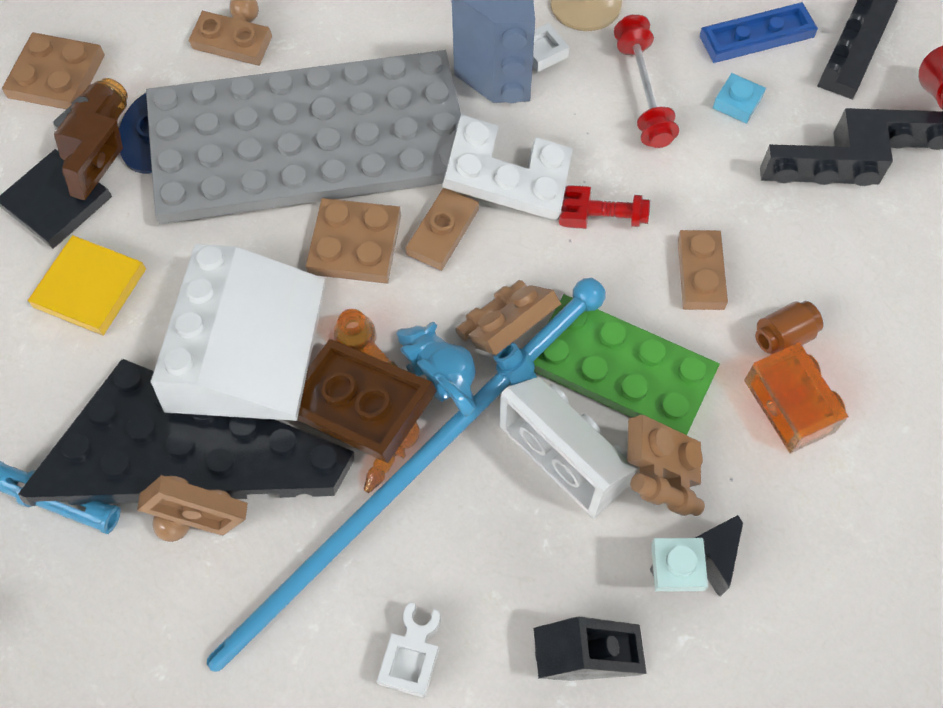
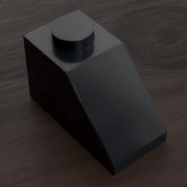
(588, 649)

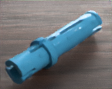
(97, 514)

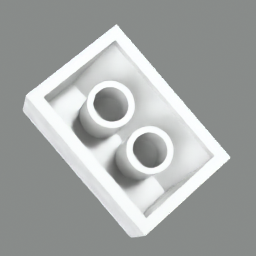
(565, 444)

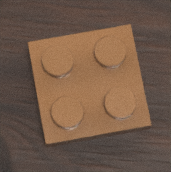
(53, 70)
(354, 240)

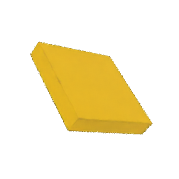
(87, 285)

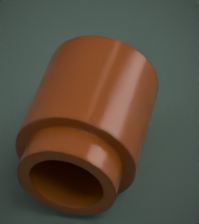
(789, 326)

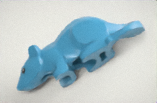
(443, 363)

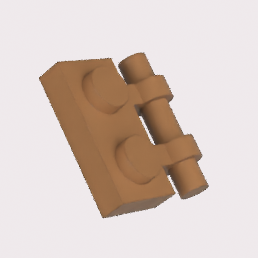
(507, 316)
(667, 465)

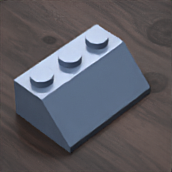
(494, 47)

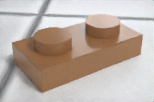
(702, 270)

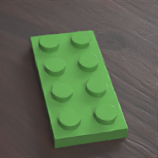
(628, 368)

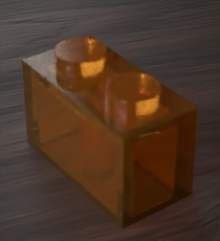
(796, 397)

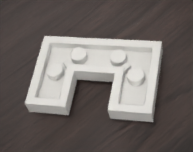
(531, 189)

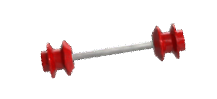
(657, 122)

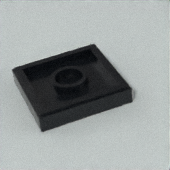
(44, 202)

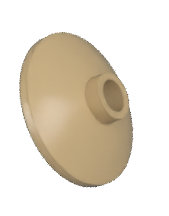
(586, 14)

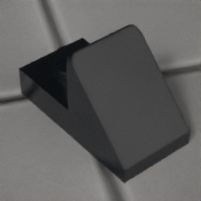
(720, 553)

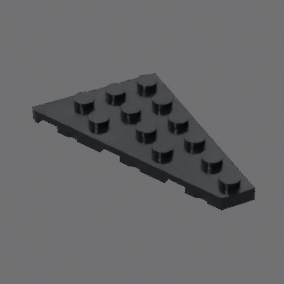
(129, 441)

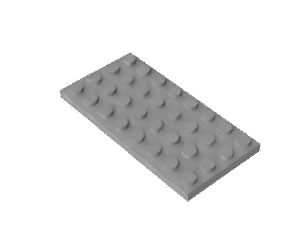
(301, 135)

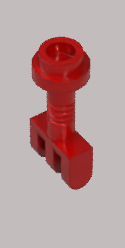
(578, 206)

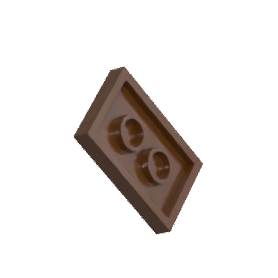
(362, 399)

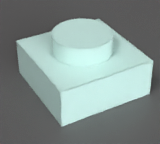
(679, 564)

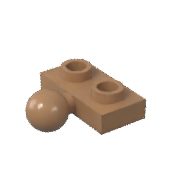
(233, 36)
(182, 505)

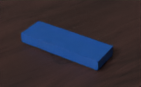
(758, 32)

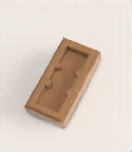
(442, 228)

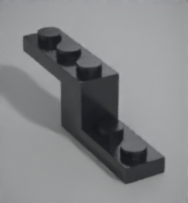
(860, 150)

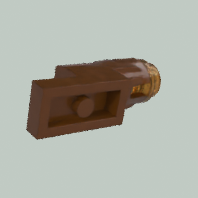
(90, 135)

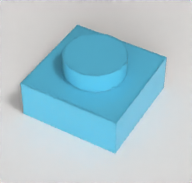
(739, 98)

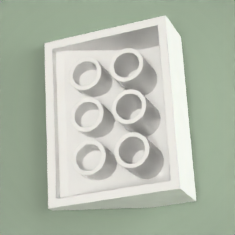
(238, 336)

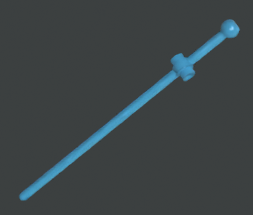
(513, 367)

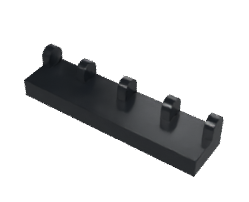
(856, 46)

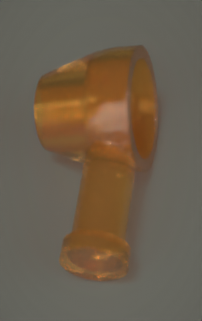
(361, 337)

